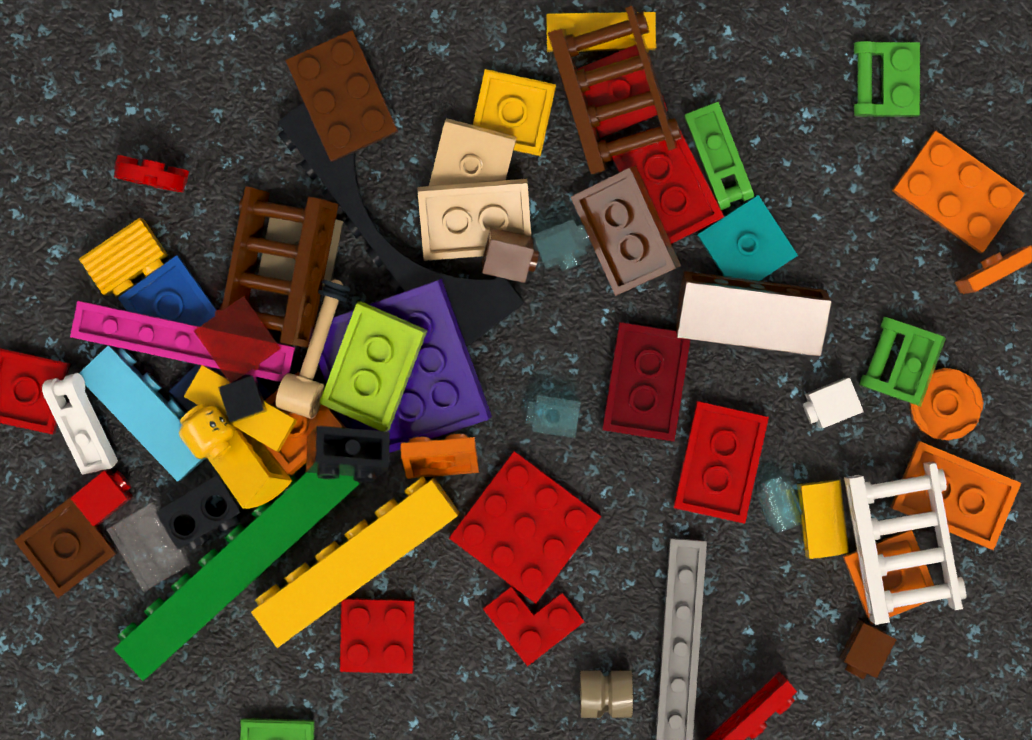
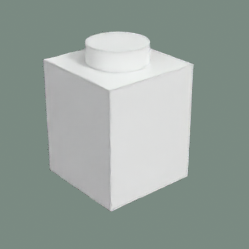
(832, 403)

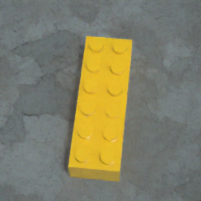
(355, 562)

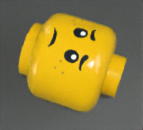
(206, 432)

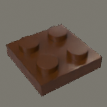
(65, 547)

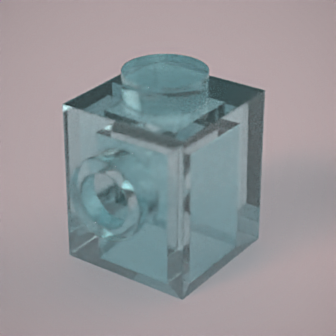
(562, 245)
(554, 416)

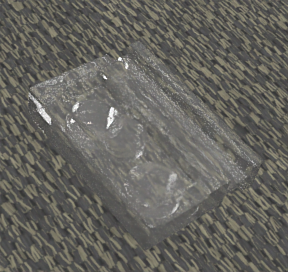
(147, 547)

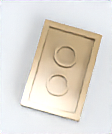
(459, 216)

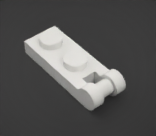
(79, 423)

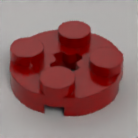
(150, 173)

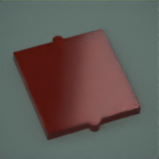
(237, 339)

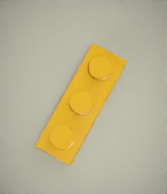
(586, 22)

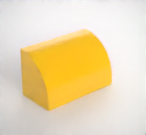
(250, 471)
(823, 519)

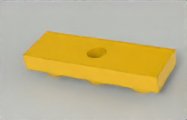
(267, 427)

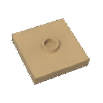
(471, 155)

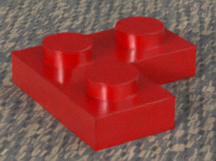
(529, 632)

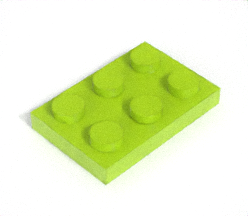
(373, 366)

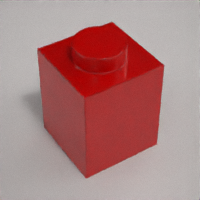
(102, 496)

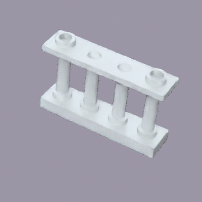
(875, 565)

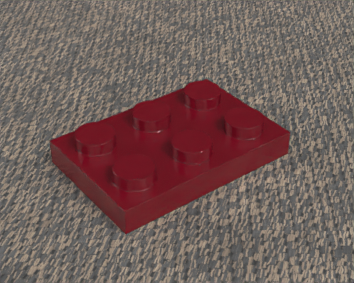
(646, 382)

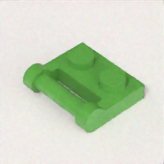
(898, 79)
(913, 365)

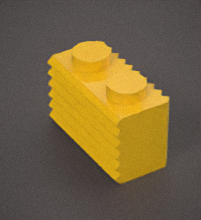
(124, 258)

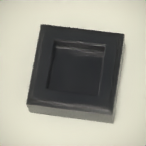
(242, 399)

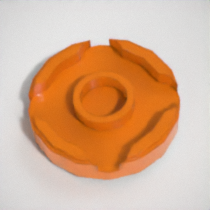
(949, 406)

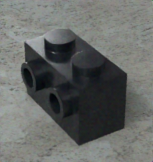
(347, 453)

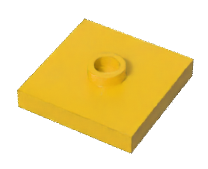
(515, 108)

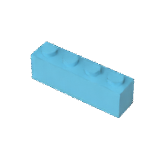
(141, 408)

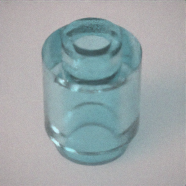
(779, 504)

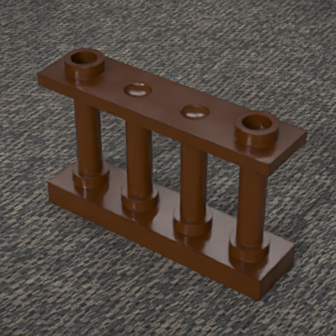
(579, 82)
(309, 269)

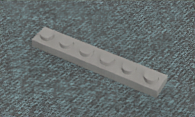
(681, 639)

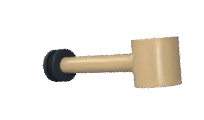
(300, 392)

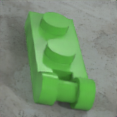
(718, 154)

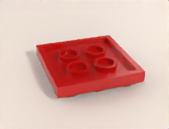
(525, 527)

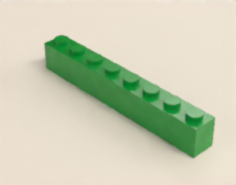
(229, 571)

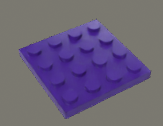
(443, 384)

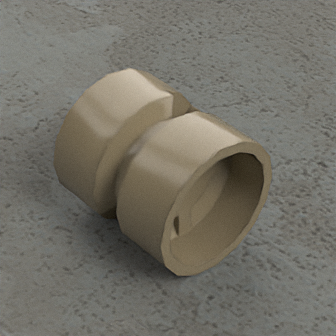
(606, 694)

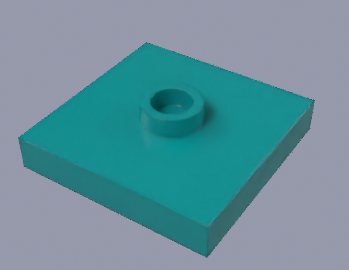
(747, 242)

